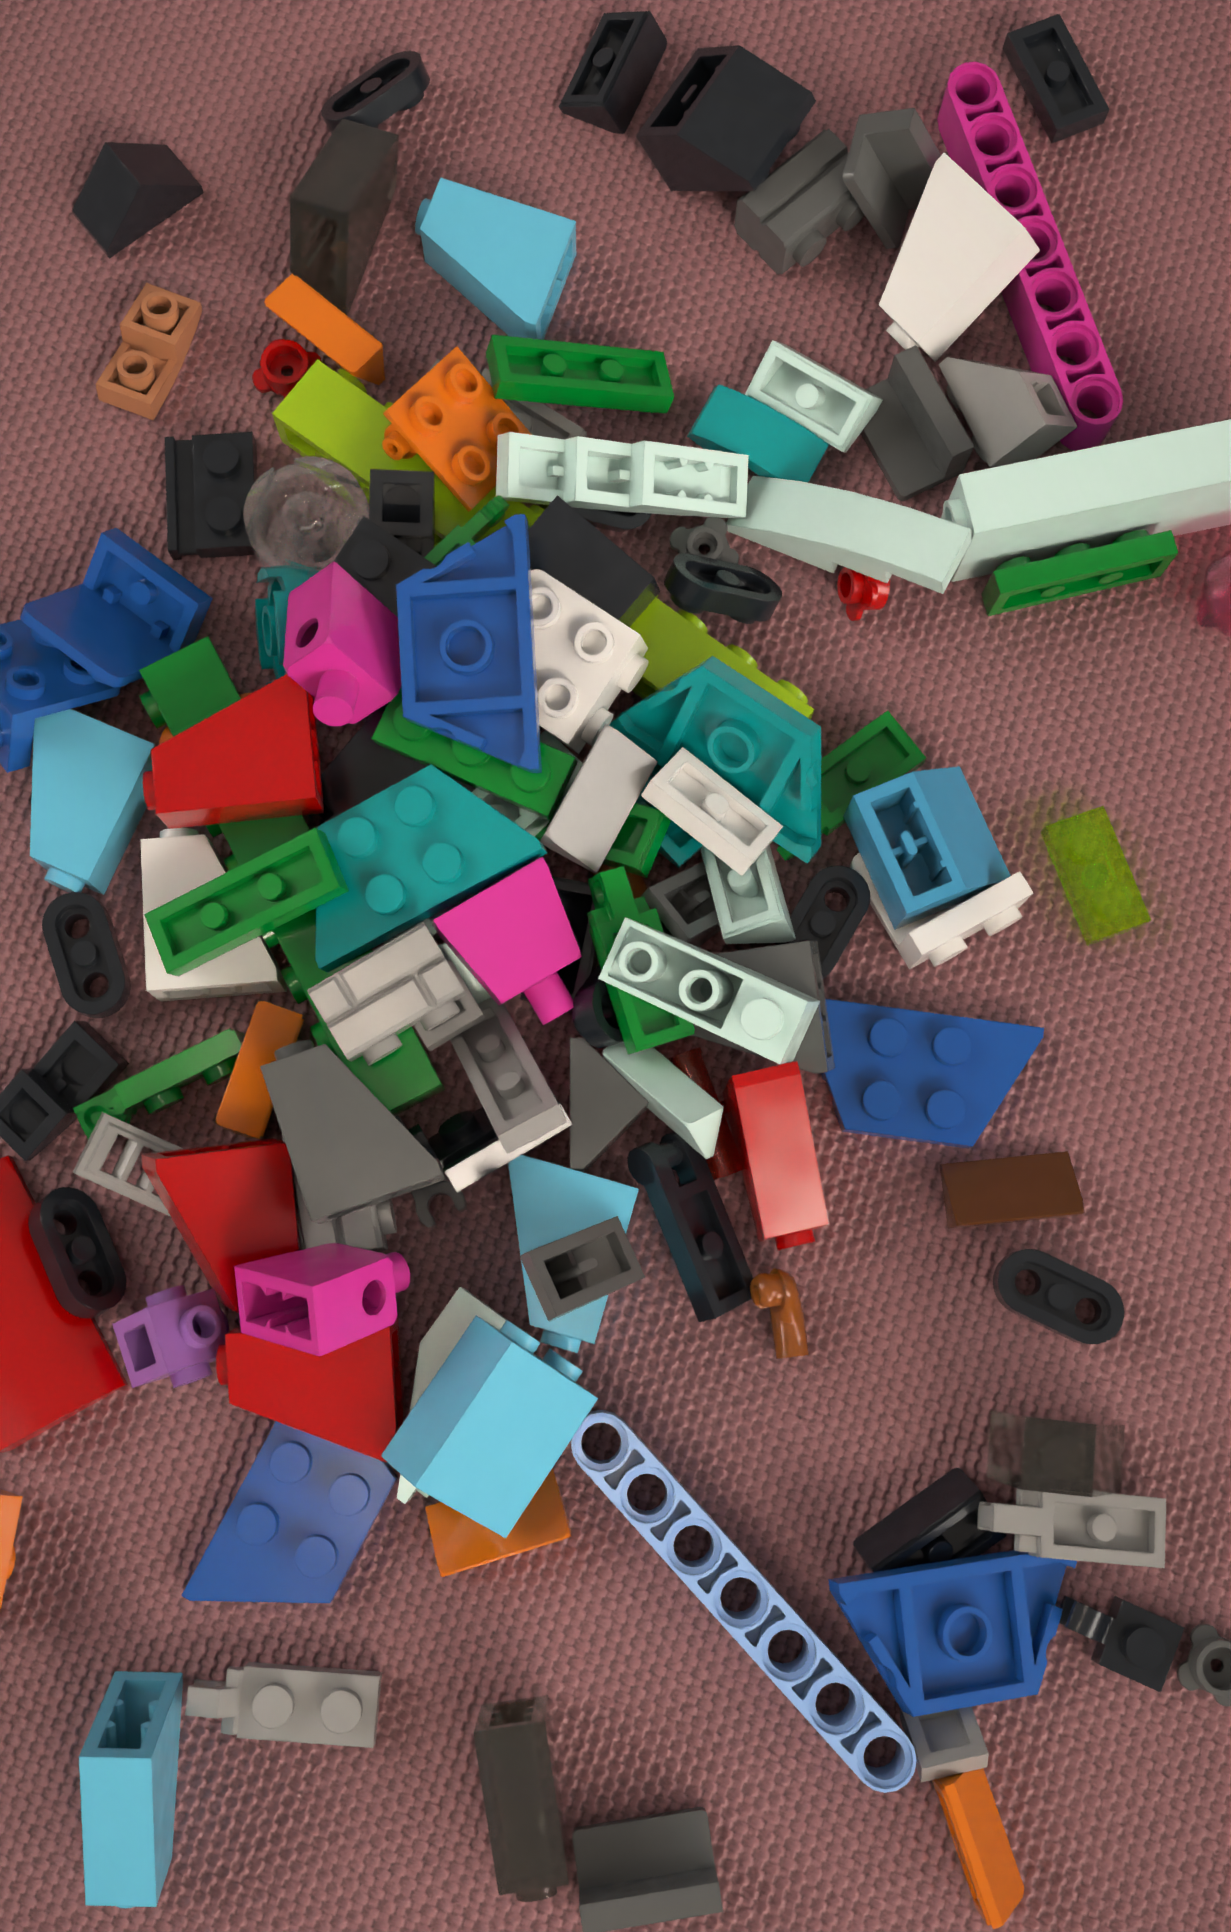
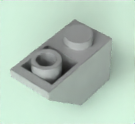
(1008, 409)

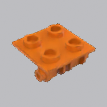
(452, 427)

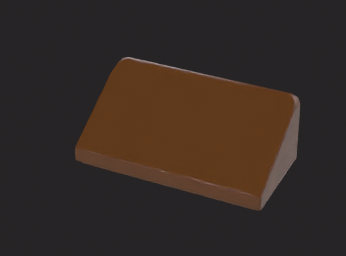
(1010, 1190)

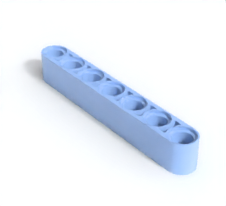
(753, 1628)

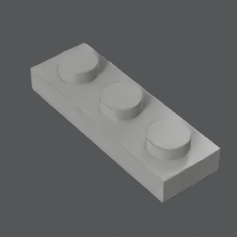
(507, 1079)

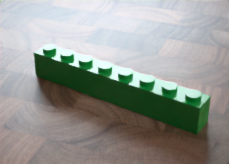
(185, 692)

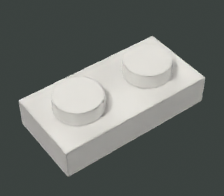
(711, 811)

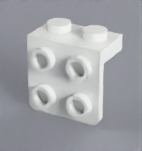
(579, 661)
(942, 933)

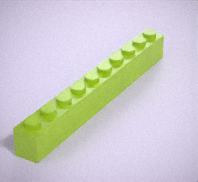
(338, 420)

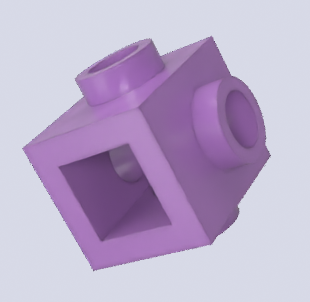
(172, 1337)

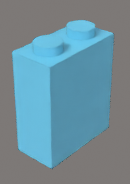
(491, 1425)

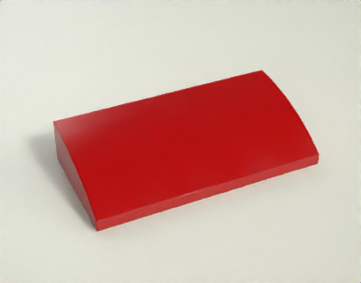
(47, 1356)

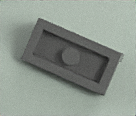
(889, 169)
(915, 429)
(646, 1870)

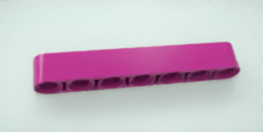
(1049, 279)

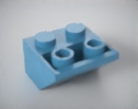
(924, 843)

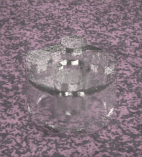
(303, 513)

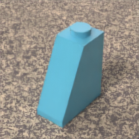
(498, 254)
(84, 798)
(550, 1206)
(130, 1789)

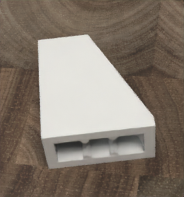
(952, 261)
(169, 869)

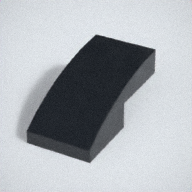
(404, 506)
(42, 1098)

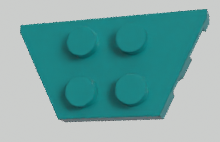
(744, 738)
(411, 858)

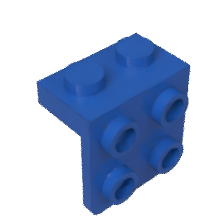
(122, 613)
(34, 684)

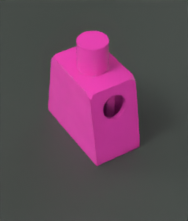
(341, 647)
(516, 940)
(320, 1296)

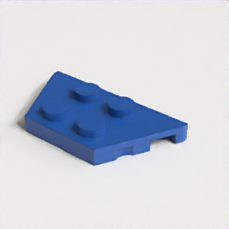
(473, 647)
(921, 1071)
(293, 1523)
(957, 1627)

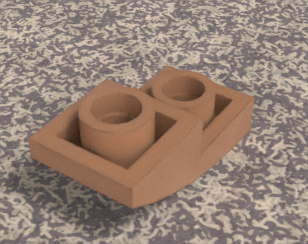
(152, 352)

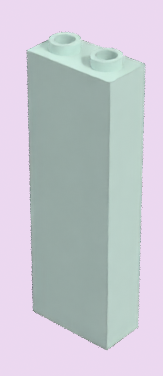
(1093, 496)

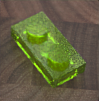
(1095, 875)

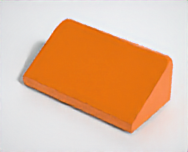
(328, 329)
(246, 1100)
(466, 1544)
(981, 1844)

